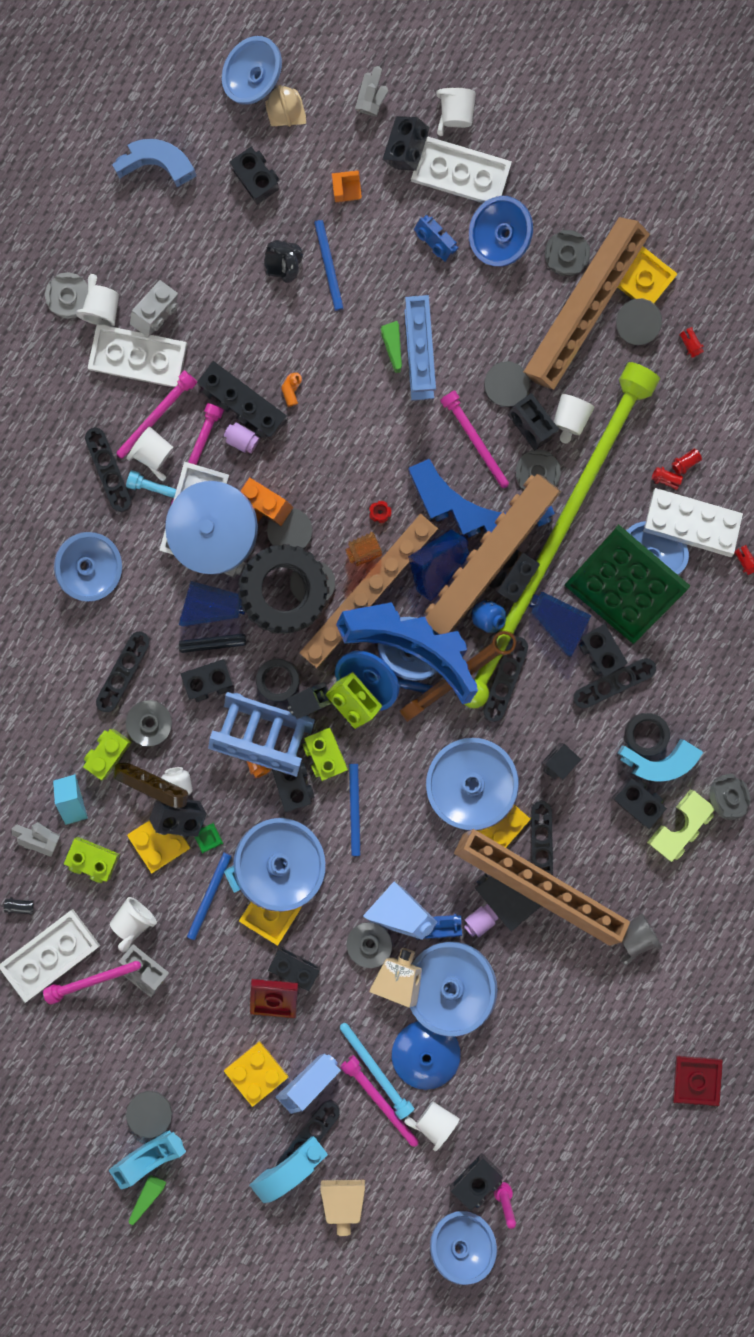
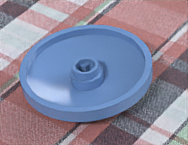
(211, 527)
(472, 784)
(279, 864)
(454, 989)

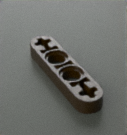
(151, 785)

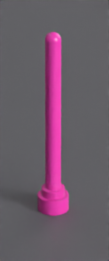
(184, 383)
(452, 402)
(212, 415)
(54, 993)
(353, 1069)
(504, 1195)

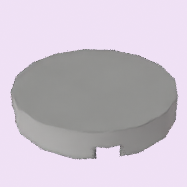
(71, 298)

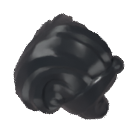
(283, 260)

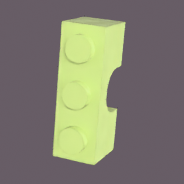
(696, 813)

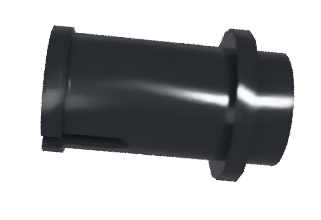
(18, 906)

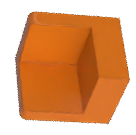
(346, 186)

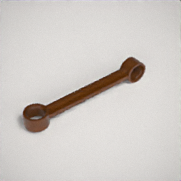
(443, 687)

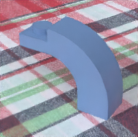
(156, 153)

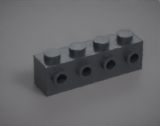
(242, 401)

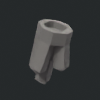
(369, 96)
(37, 839)

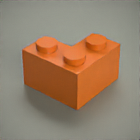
(266, 502)

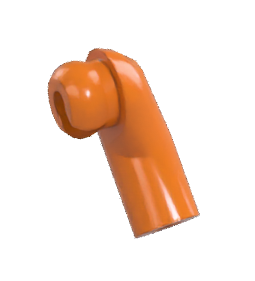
(289, 387)

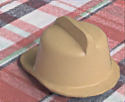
(285, 107)

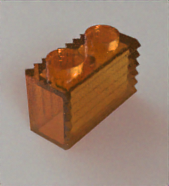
(363, 549)

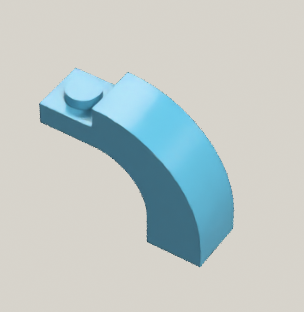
(675, 765)
(146, 1158)
(288, 1174)

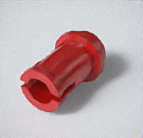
(693, 345)
(682, 464)
(666, 478)
(746, 561)

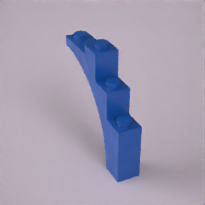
(441, 499)
(415, 636)

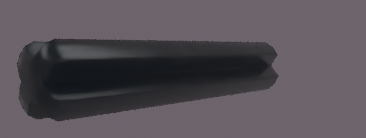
(212, 643)

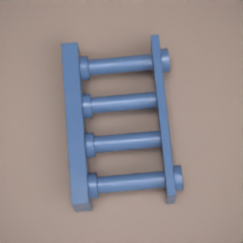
(420, 347)
(254, 753)

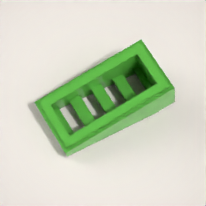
(391, 338)
(150, 1192)

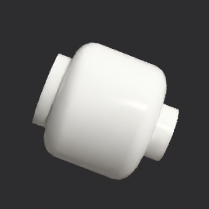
(179, 777)

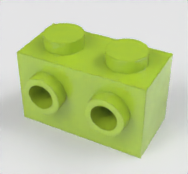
(353, 700)
(107, 754)
(325, 754)
(91, 859)

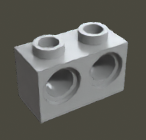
(150, 974)

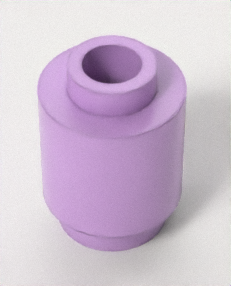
(241, 438)
(480, 921)

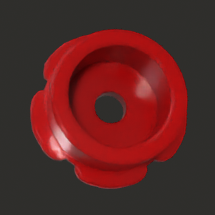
(375, 507)

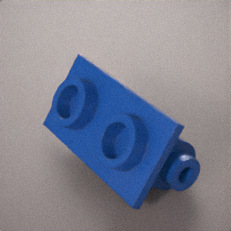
(442, 246)
(446, 927)

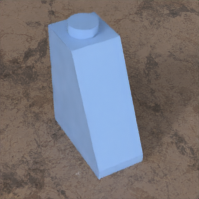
(401, 913)
(308, 1083)

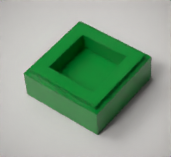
(208, 838)

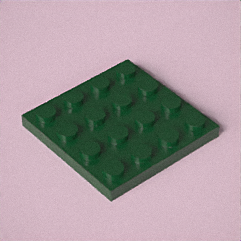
(626, 584)

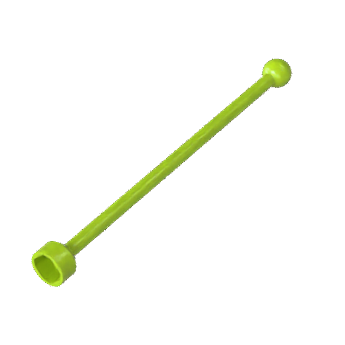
(636, 383)

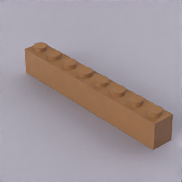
(586, 302)
(492, 555)
(370, 587)
(542, 887)

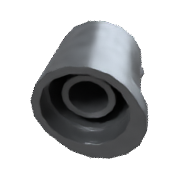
(639, 939)

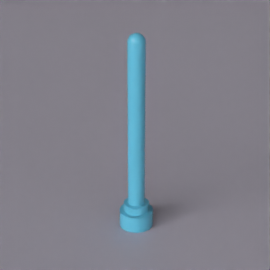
(137, 481)
(402, 1107)

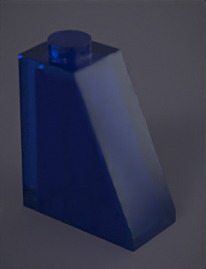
(437, 563)
(209, 605)
(559, 620)

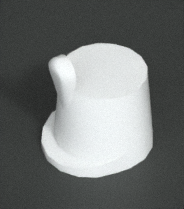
(456, 107)
(99, 304)
(572, 416)
(151, 451)
(131, 922)
(435, 1124)

